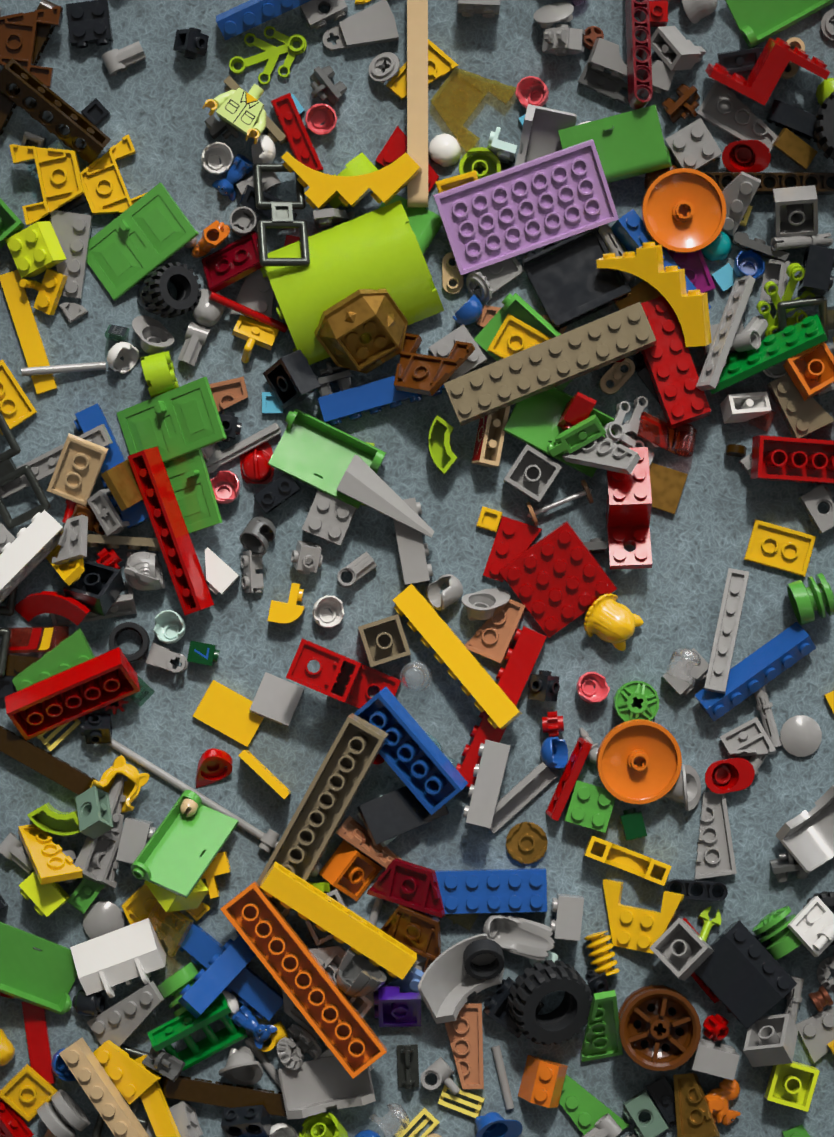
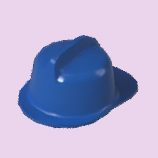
(495, 1125)

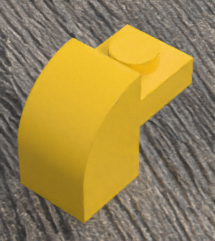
(287, 612)
(217, 867)

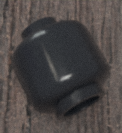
(88, 1005)

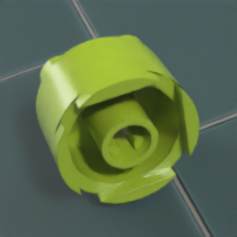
(480, 157)
(159, 373)
(322, 1126)

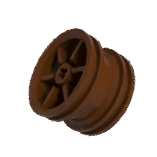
(681, 1046)

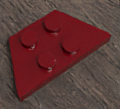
(410, 886)

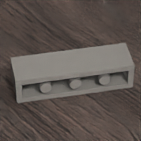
(412, 550)
(488, 783)

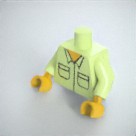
(241, 110)

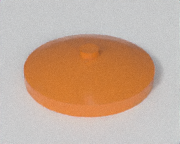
(684, 210)
(639, 761)

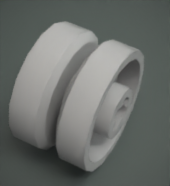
(63, 1115)

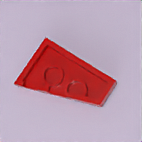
(395, 148)
(510, 541)

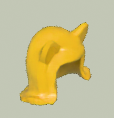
(611, 621)
(131, 787)

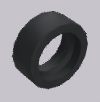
(131, 626)
(483, 972)

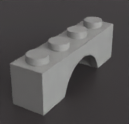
(607, 57)

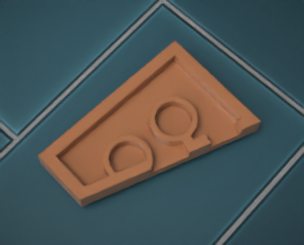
(497, 633)

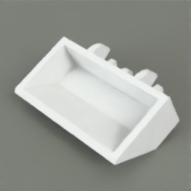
(118, 958)

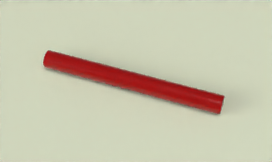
(248, 312)

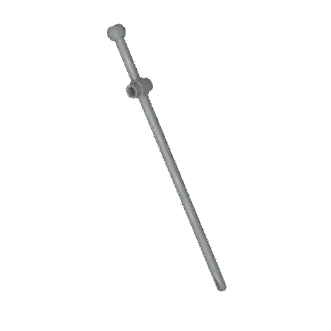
(268, 839)

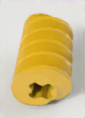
(600, 952)

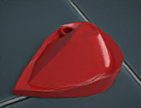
(212, 767)

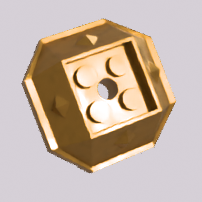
(361, 313)

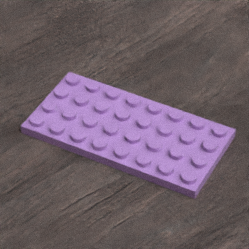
(526, 207)

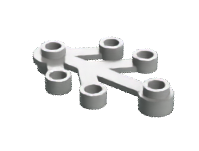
(633, 424)

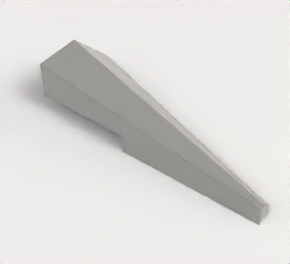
(368, 488)
(99, 855)

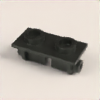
(408, 1066)

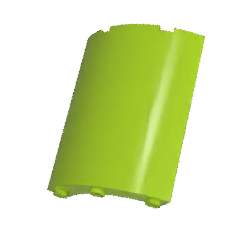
(355, 255)

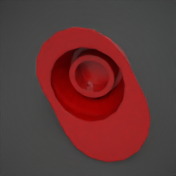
(746, 156)
(255, 465)
(729, 775)

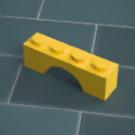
(627, 860)

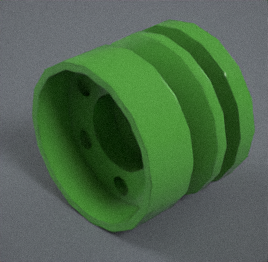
(810, 599)
(640, 690)
(775, 928)
(176, 983)

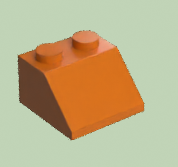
(811, 370)
(350, 870)
(542, 1082)

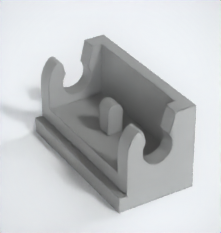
(774, 271)
(106, 513)

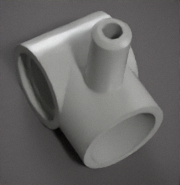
(443, 1075)

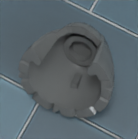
(358, 976)

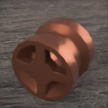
(592, 33)
(821, 999)

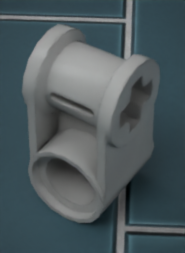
(163, 658)

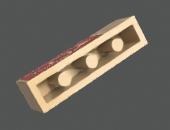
(490, 438)

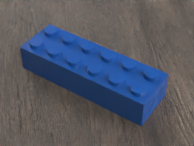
(412, 752)
(493, 890)

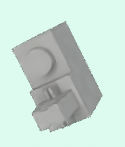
(675, 49)

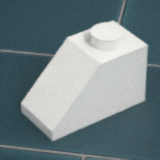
(744, 406)
(218, 573)

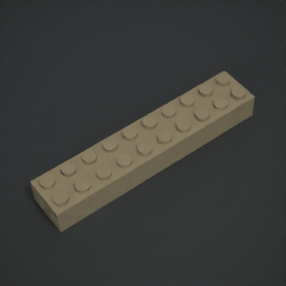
(550, 363)
(327, 800)

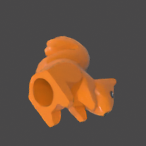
(211, 238)
(719, 1099)

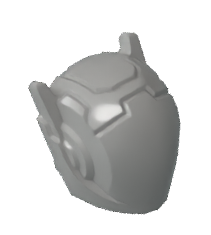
(144, 571)

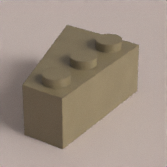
(799, 415)

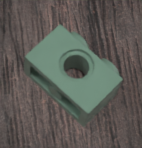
(94, 812)
(638, 1104)

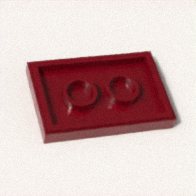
(232, 262)

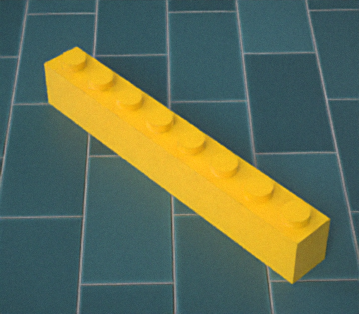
(456, 656)
(338, 921)

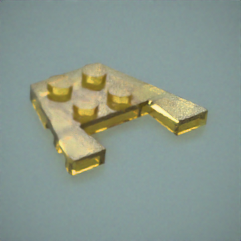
(460, 98)

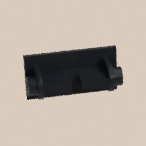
(596, 982)

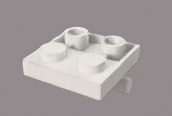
(814, 926)

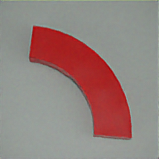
(52, 603)

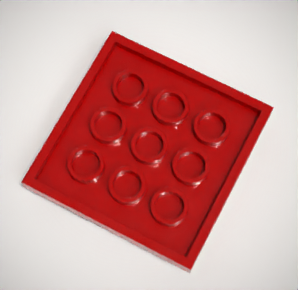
(557, 579)

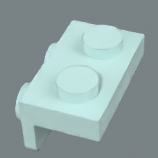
(503, 150)

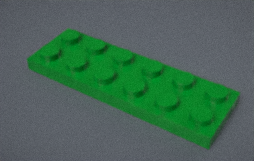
(772, 351)

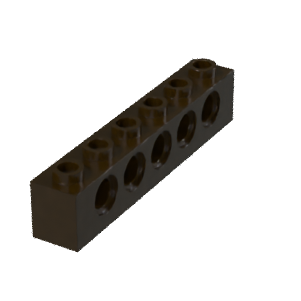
(62, 113)

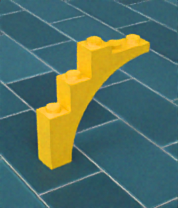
(324, 187)
(648, 265)

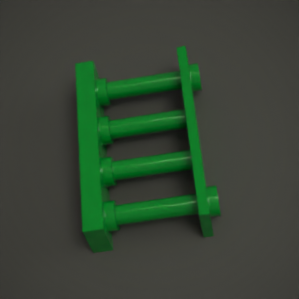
(186, 1023)

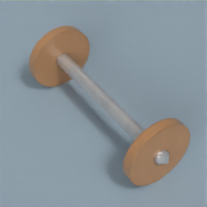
(586, 491)

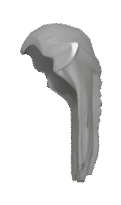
(520, 935)

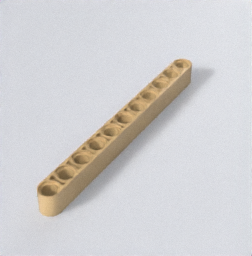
(417, 99)

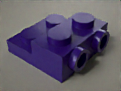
(397, 1008)

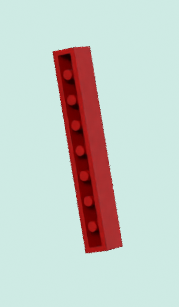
(170, 530)
(512, 682)

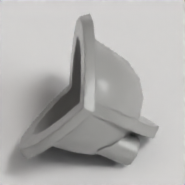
(687, 788)
(242, 1067)

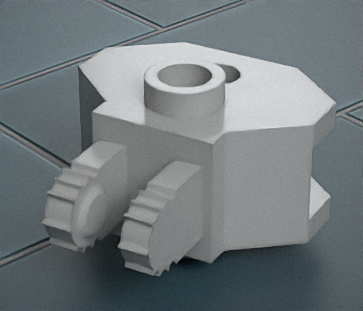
(562, 40)

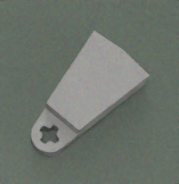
(364, 28)

